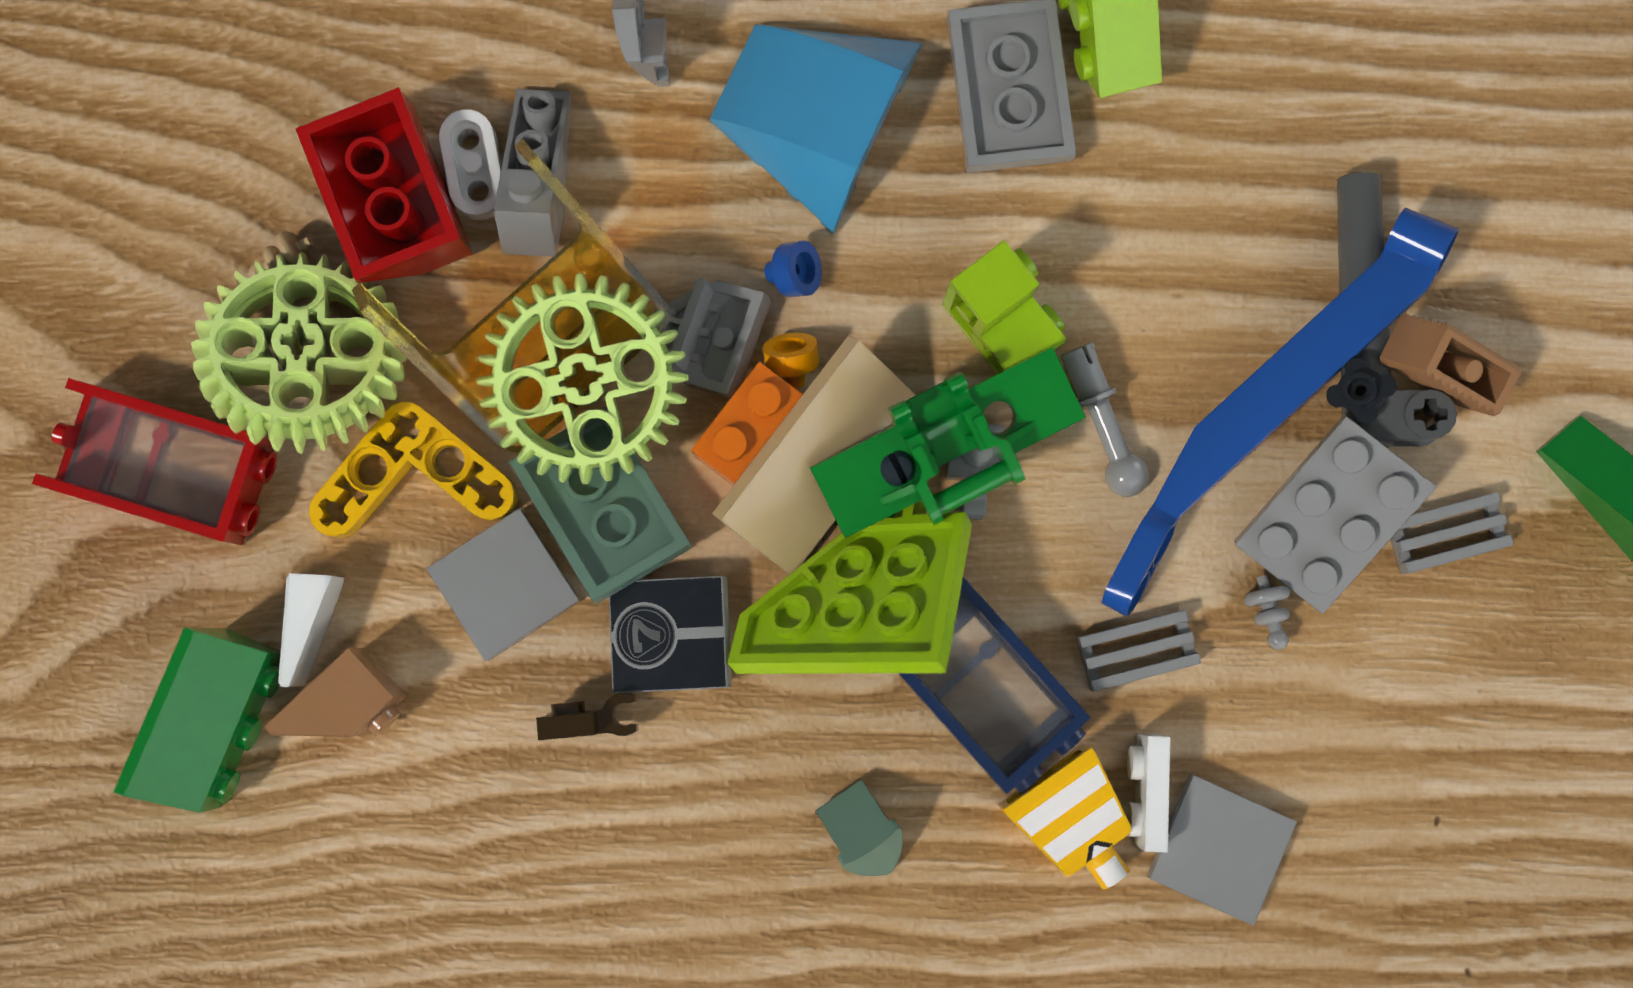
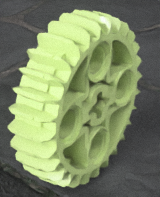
(286, 333)
(505, 378)

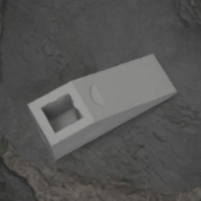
(525, 206)

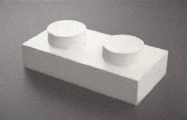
(1149, 814)

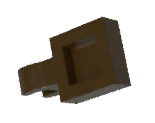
(572, 721)

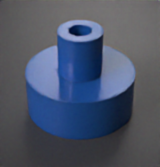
(795, 269)

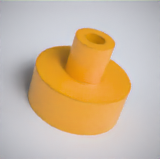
(792, 356)

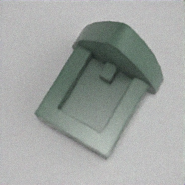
(862, 832)

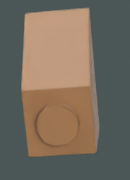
(342, 701)

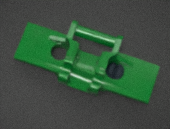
(938, 426)

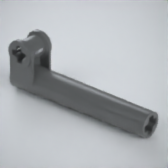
(1359, 246)

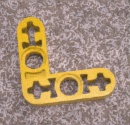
(418, 452)

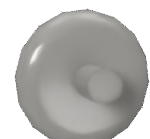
(1271, 614)

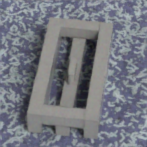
(1493, 521)
(1183, 639)

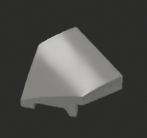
(642, 40)
(717, 332)

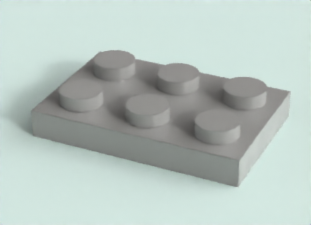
(1011, 85)
(1334, 514)

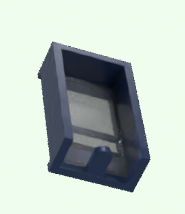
(999, 698)

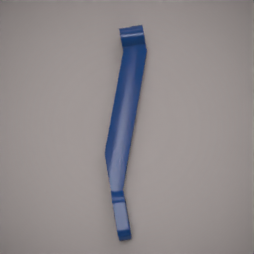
(1282, 386)

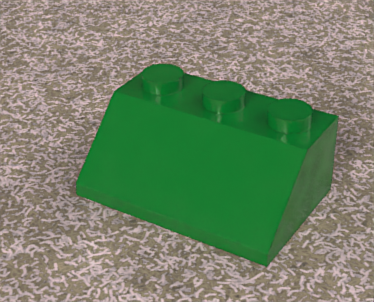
(201, 720)

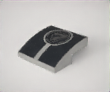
(670, 635)

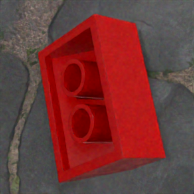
(384, 189)

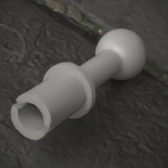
(1125, 472)

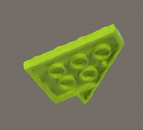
(863, 603)

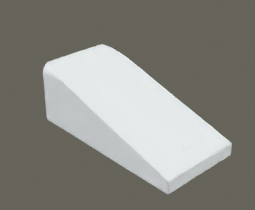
(306, 616)

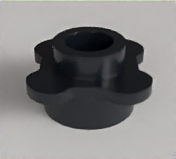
(1367, 406)

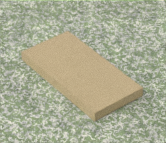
(777, 497)

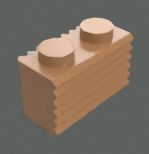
(1450, 362)

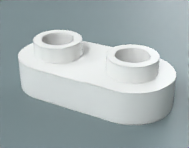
(473, 167)

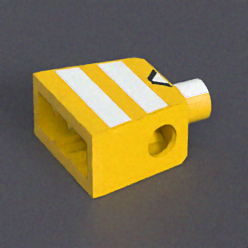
(1074, 817)

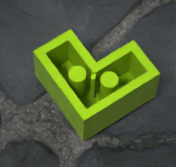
(1117, 43)
(998, 310)

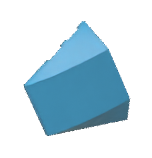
(812, 108)

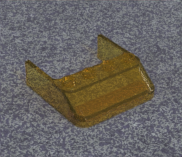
(458, 367)

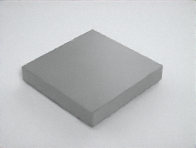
(503, 584)
(1222, 849)

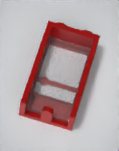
(161, 465)

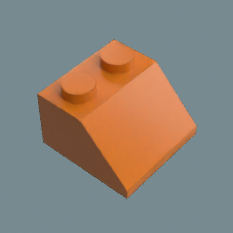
(745, 423)

